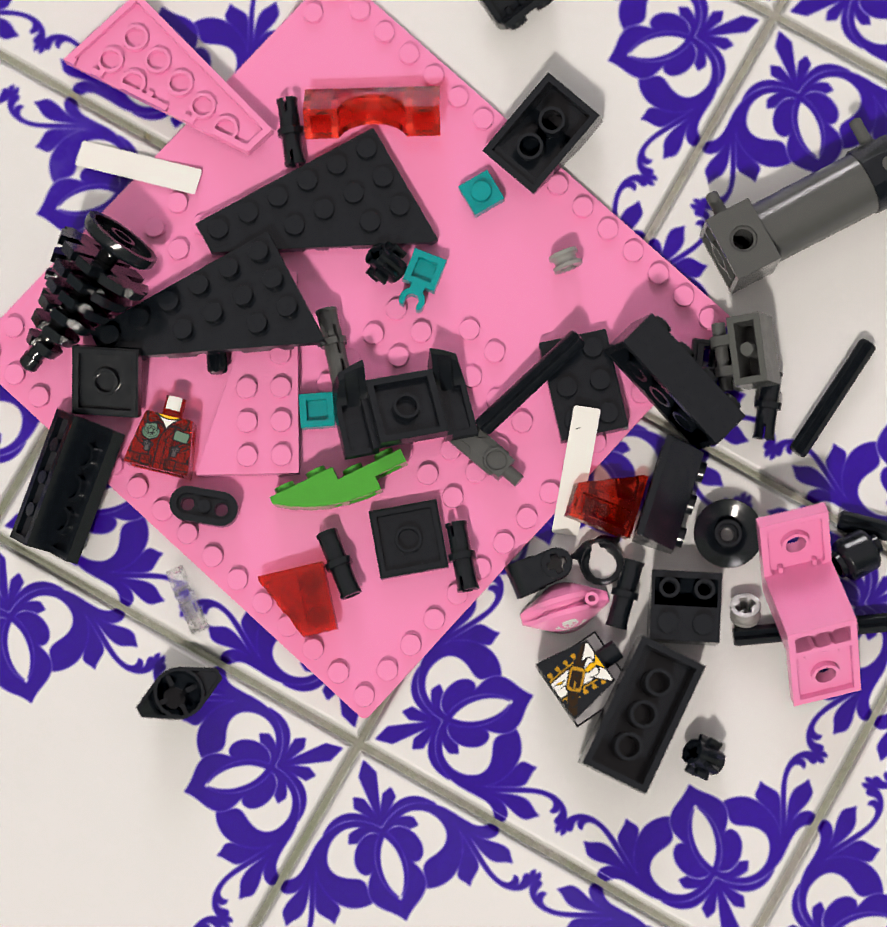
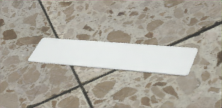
(138, 167)
(576, 464)

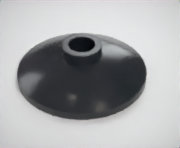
(727, 515)

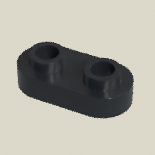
(204, 507)

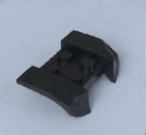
(402, 406)

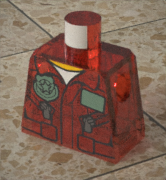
(164, 441)

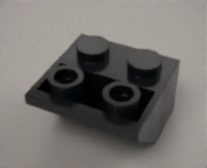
(684, 607)

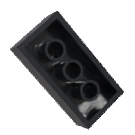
(675, 382)
(641, 714)

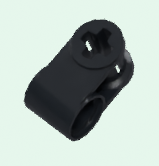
(532, 573)

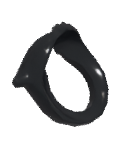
(582, 555)

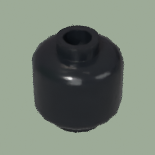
(856, 554)

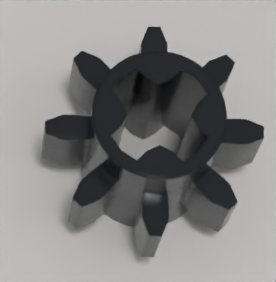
(386, 262)
(703, 757)

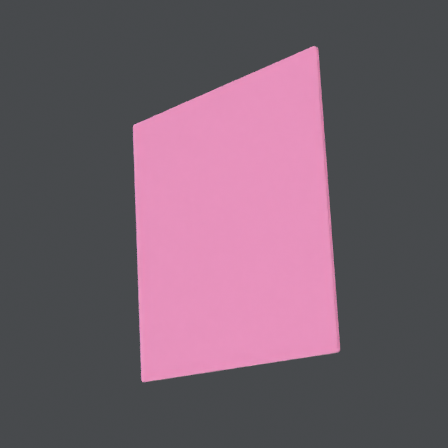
(487, 309)

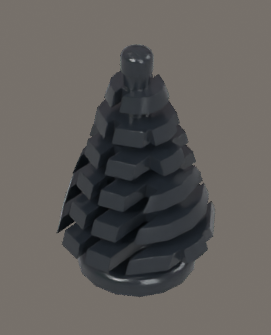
(86, 285)

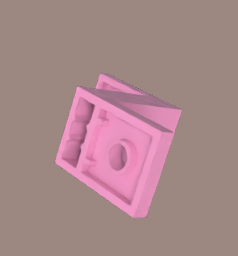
(809, 604)

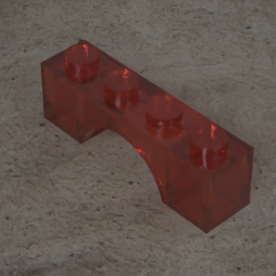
(335, 111)

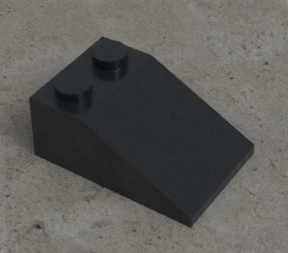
(543, 133)

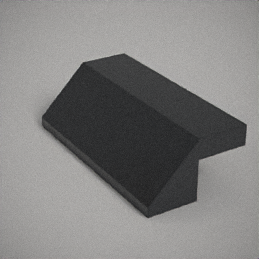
(67, 486)

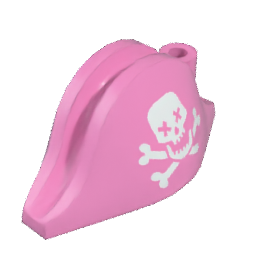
(564, 608)

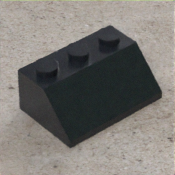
(670, 496)

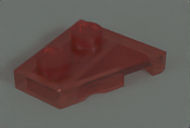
(607, 504)
(304, 597)

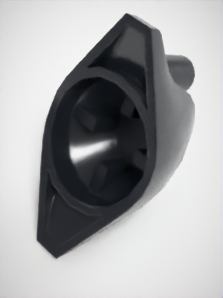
(178, 693)

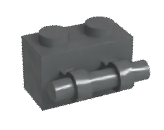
(751, 351)

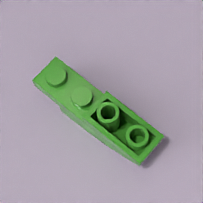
(326, 491)

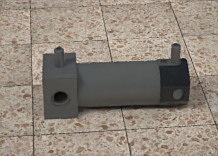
(797, 214)

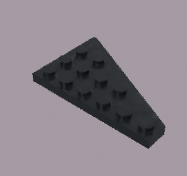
(334, 201)
(227, 306)

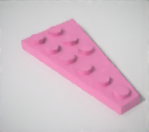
(156, 66)
(257, 417)

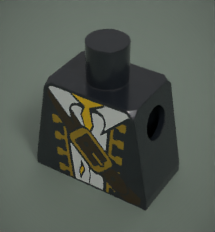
(579, 674)

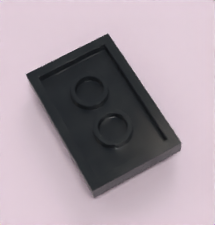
(589, 382)

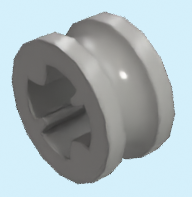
(565, 260)
(742, 619)

